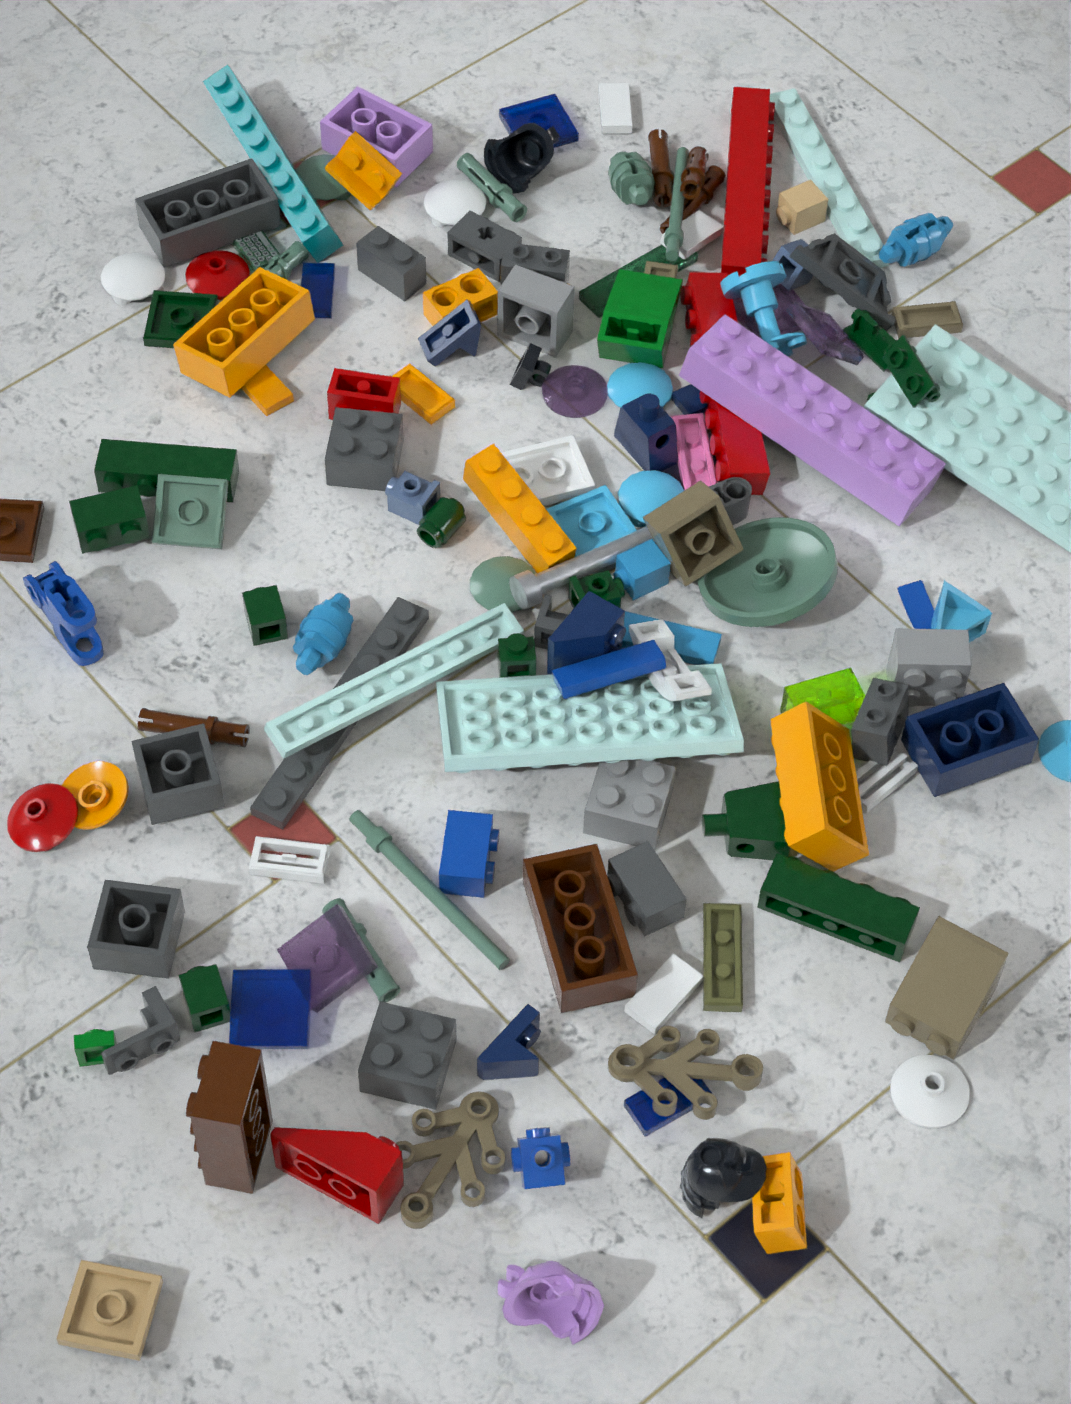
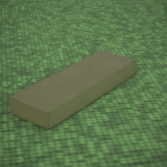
(722, 958)

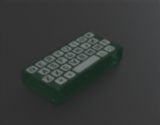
(255, 250)

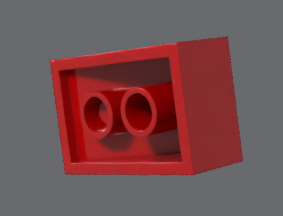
(343, 1165)

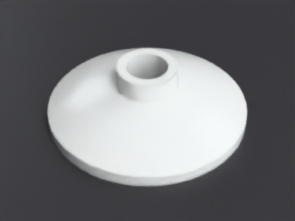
(926, 1106)

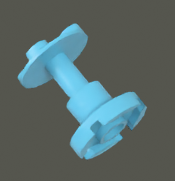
(759, 301)

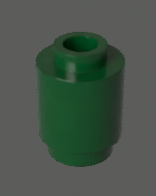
(441, 522)

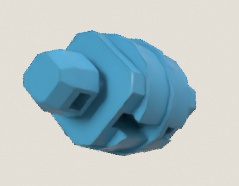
(916, 239)
(323, 633)

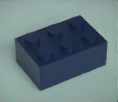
(969, 739)

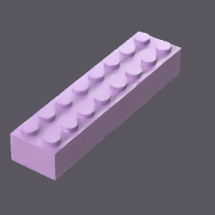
(811, 419)

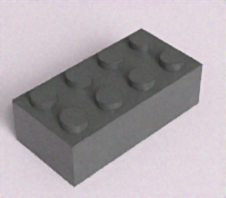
(207, 212)

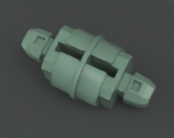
(631, 178)

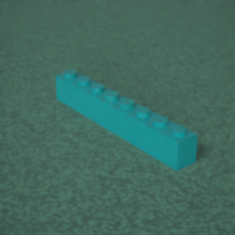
(266, 151)

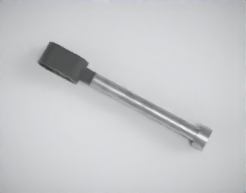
(529, 588)

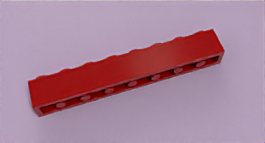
(747, 180)
(734, 441)

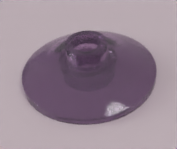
(574, 391)

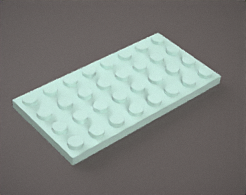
(989, 432)
(531, 725)

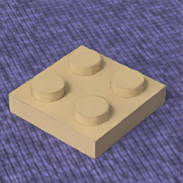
(110, 1310)

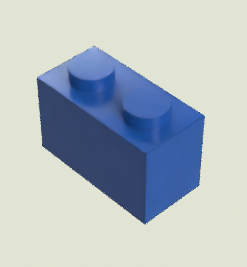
(466, 853)

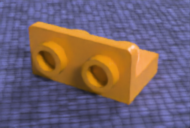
(363, 171)

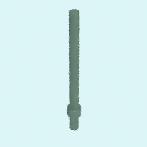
(674, 234)
(382, 842)

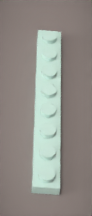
(821, 167)
(391, 681)

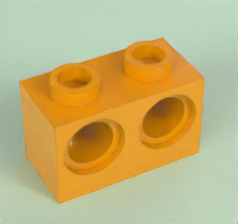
(447, 296)
(780, 1206)

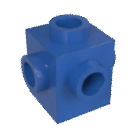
(552, 1169)

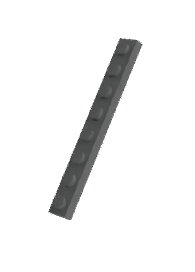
(302, 769)

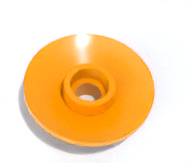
(93, 782)

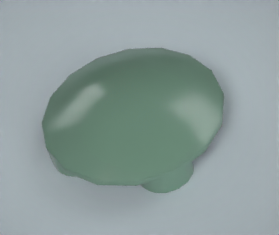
(319, 181)
(491, 581)

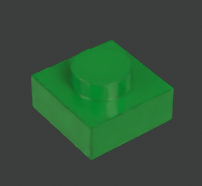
(91, 1045)

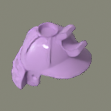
(551, 1297)

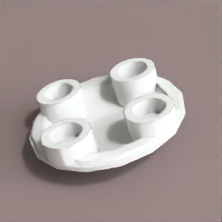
(452, 200)
(132, 277)

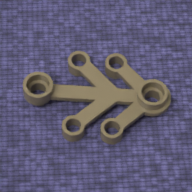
(679, 1070)
(451, 1151)

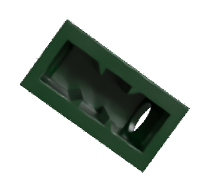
(750, 822)

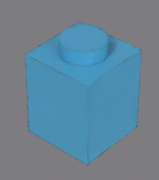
(642, 569)

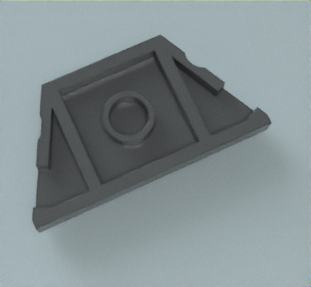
(849, 275)

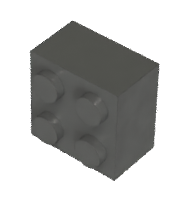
(363, 449)
(178, 774)
(136, 929)
(407, 1055)

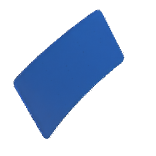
(917, 604)

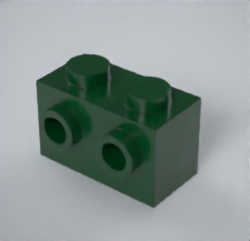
(109, 519)

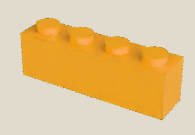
(517, 510)

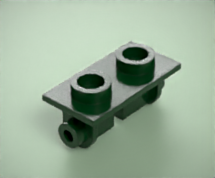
(869, 337)
(910, 373)

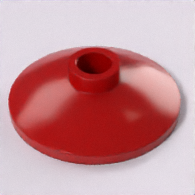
(216, 273)
(49, 826)

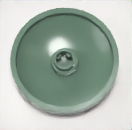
(776, 577)

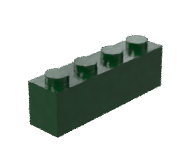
(138, 463)
(838, 907)

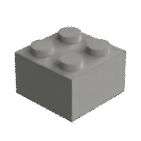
(535, 310)
(931, 664)
(629, 801)

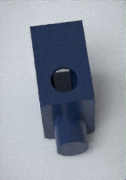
(647, 433)

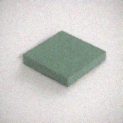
(190, 511)

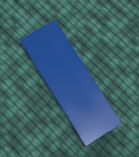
(609, 669)

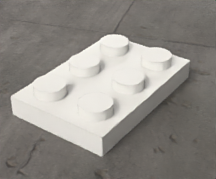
(552, 469)

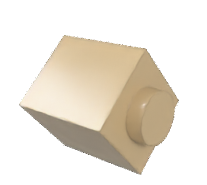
(801, 207)

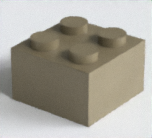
(693, 532)

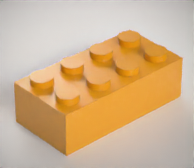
(244, 332)
(818, 787)

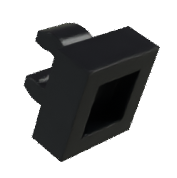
(530, 368)

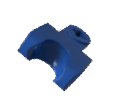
(67, 610)

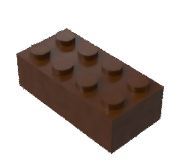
(579, 928)
(230, 1116)

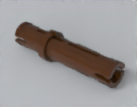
(661, 169)
(694, 173)
(714, 178)
(216, 730)

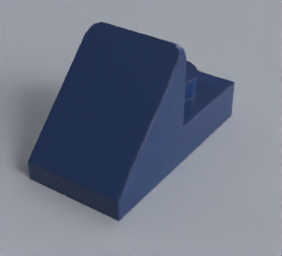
(454, 331)
(509, 1051)

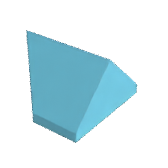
(960, 612)

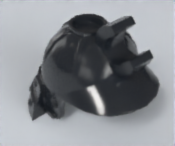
(520, 155)
(721, 1173)

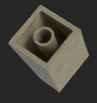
(946, 988)

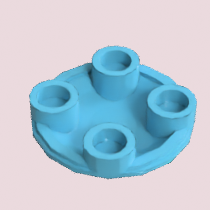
(636, 380)
(646, 492)

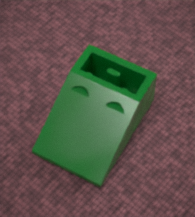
(639, 318)

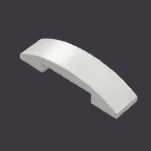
(676, 680)

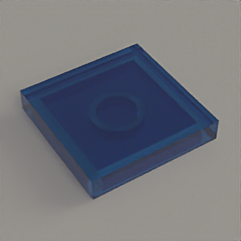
(545, 112)
(271, 1008)

